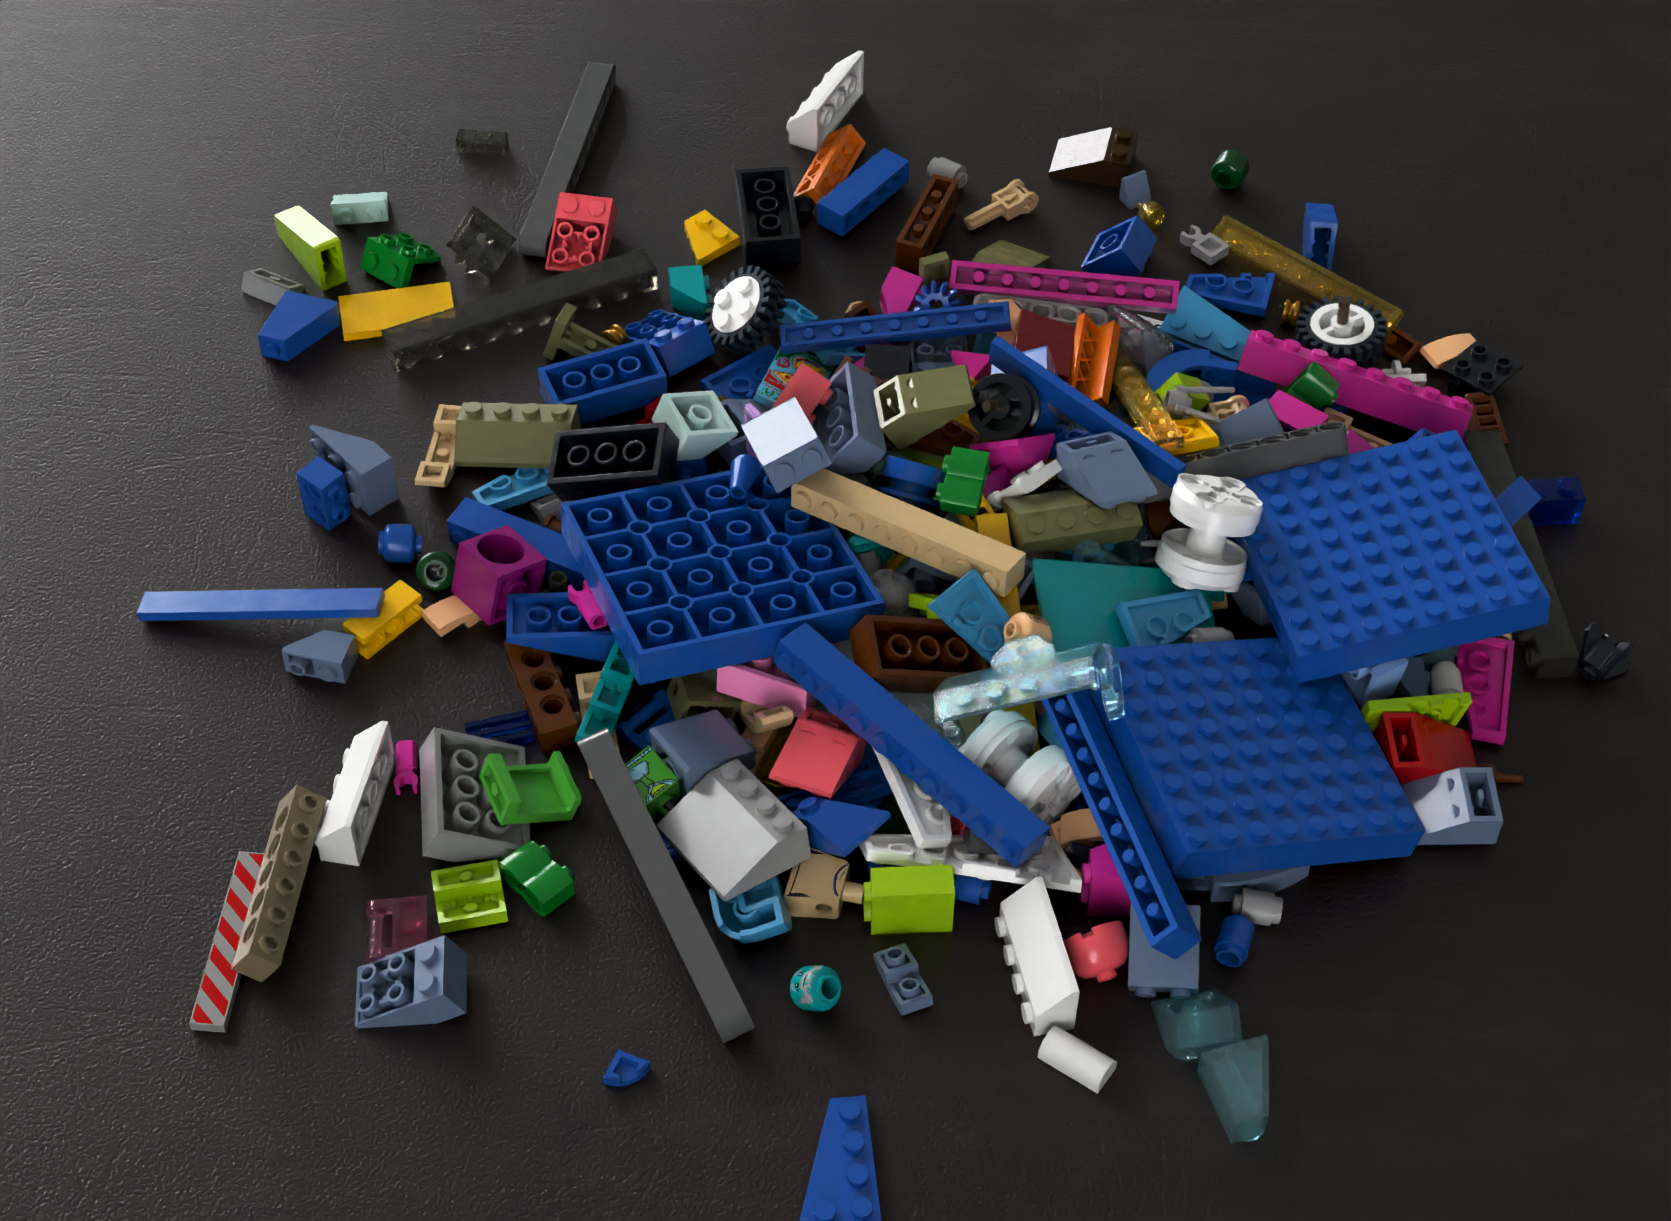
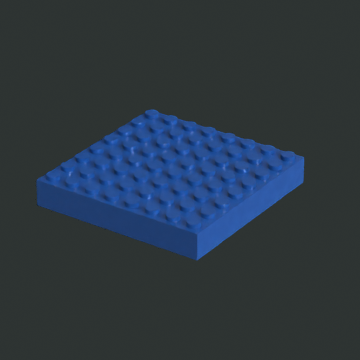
(1387, 557)
(710, 576)
(1250, 763)

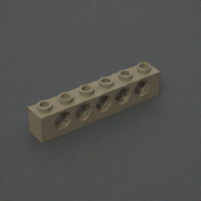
(279, 884)

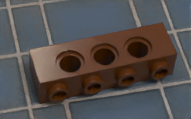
(926, 222)
(544, 696)

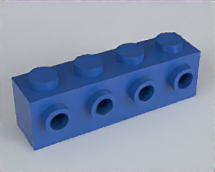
(862, 192)

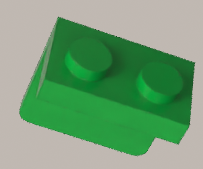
(394, 256)

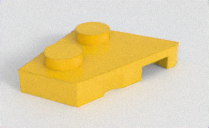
(709, 237)

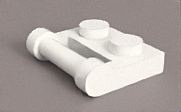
(1025, 483)

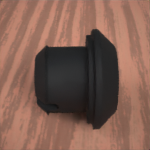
(804, 207)

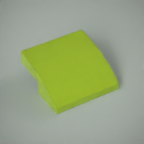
(469, 896)

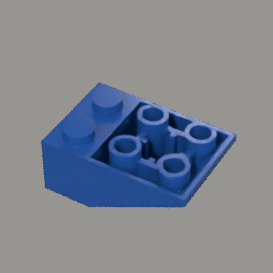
(674, 339)

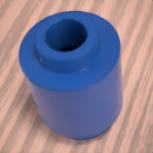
(972, 889)
(1234, 940)

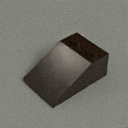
(1096, 156)

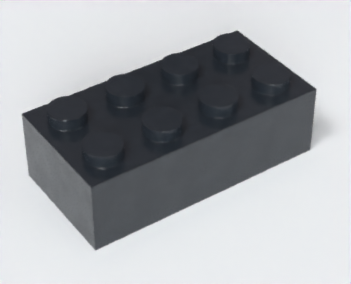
(767, 216)
(611, 460)

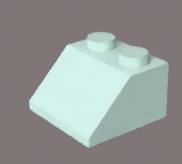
(697, 422)

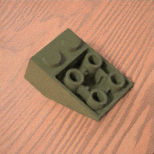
(922, 402)

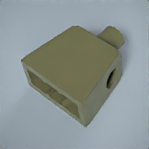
(698, 694)

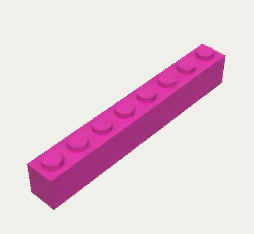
(1065, 286)
(1359, 387)

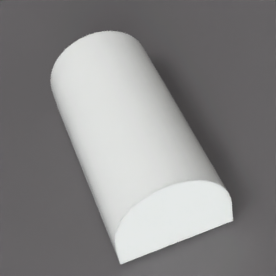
(1076, 1059)

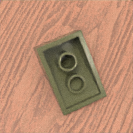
(1011, 254)

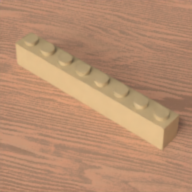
(909, 530)

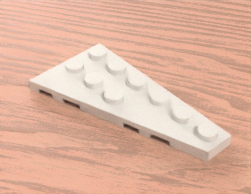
(923, 814)
(1047, 862)

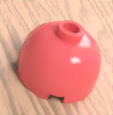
(1098, 951)

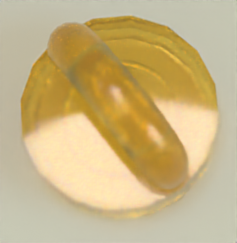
(1151, 213)

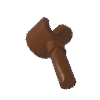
(1499, 777)

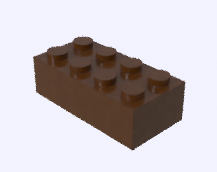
(911, 652)

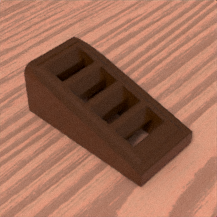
(1487, 407)

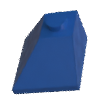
(838, 825)

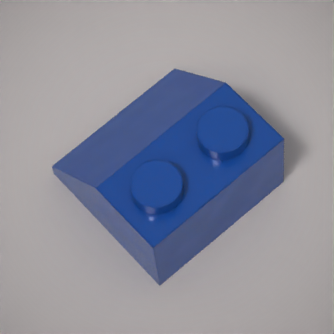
(1121, 249)

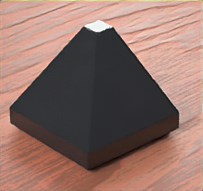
(1077, 854)

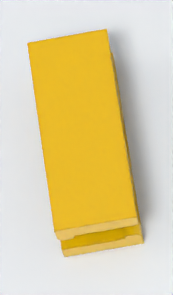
(397, 614)

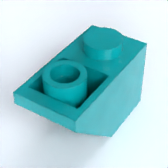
(689, 290)

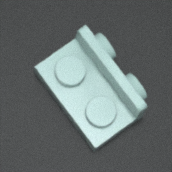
(360, 208)

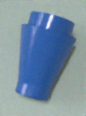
(743, 475)

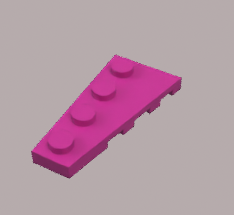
(1487, 676)

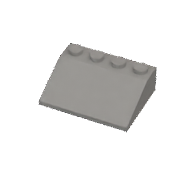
(454, 804)
(735, 831)

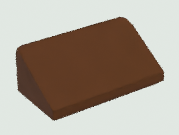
(1402, 346)

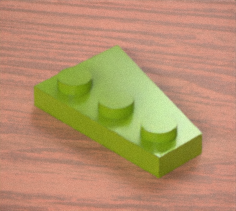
(1441, 707)

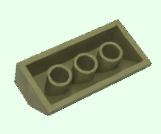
(510, 433)
(1064, 518)

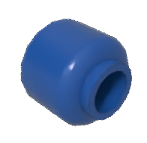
(399, 543)

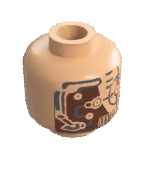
(1026, 625)

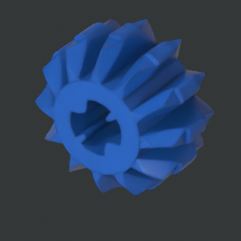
(929, 294)

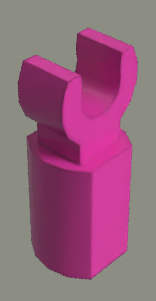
(587, 606)
(406, 766)

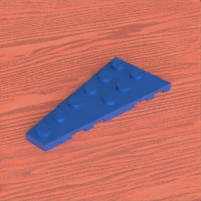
(844, 1168)

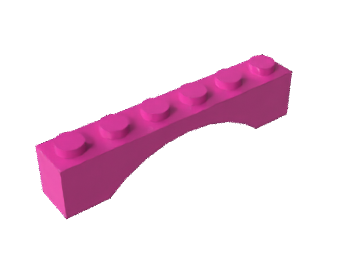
(898, 296)

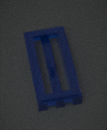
(501, 725)

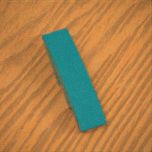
(609, 695)

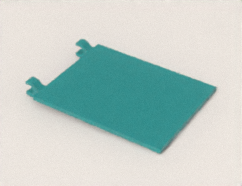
(1083, 596)

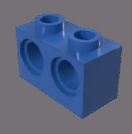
(324, 493)

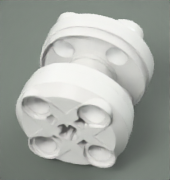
(1214, 511)
(1005, 751)

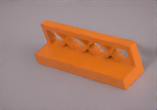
(831, 163)
(1100, 359)

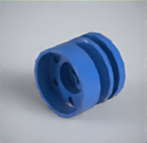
(911, 481)

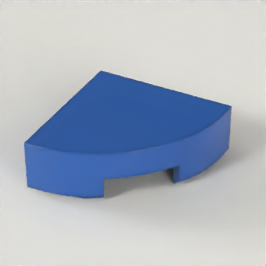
(625, 1069)

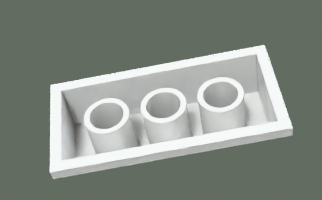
(827, 103)
(356, 796)
(1038, 959)

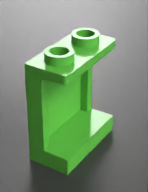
(530, 791)

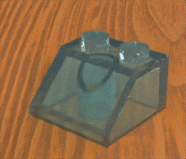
(1197, 1023)

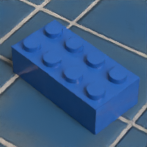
(605, 381)

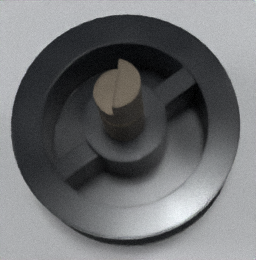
(1005, 407)

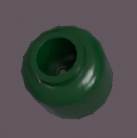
(1229, 170)
(425, 568)

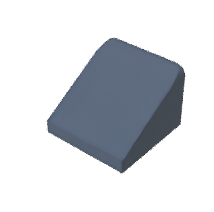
(1135, 189)

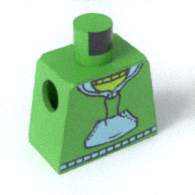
(655, 782)

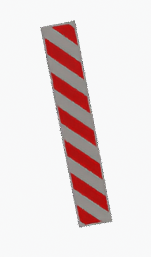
(219, 982)

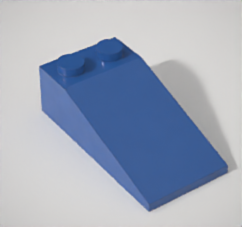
(555, 625)

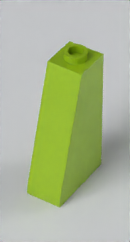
(312, 246)

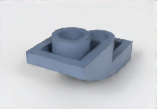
(902, 979)

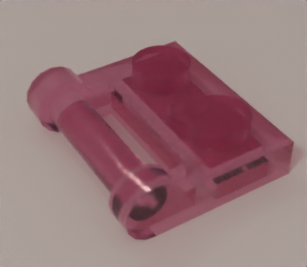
(408, 924)

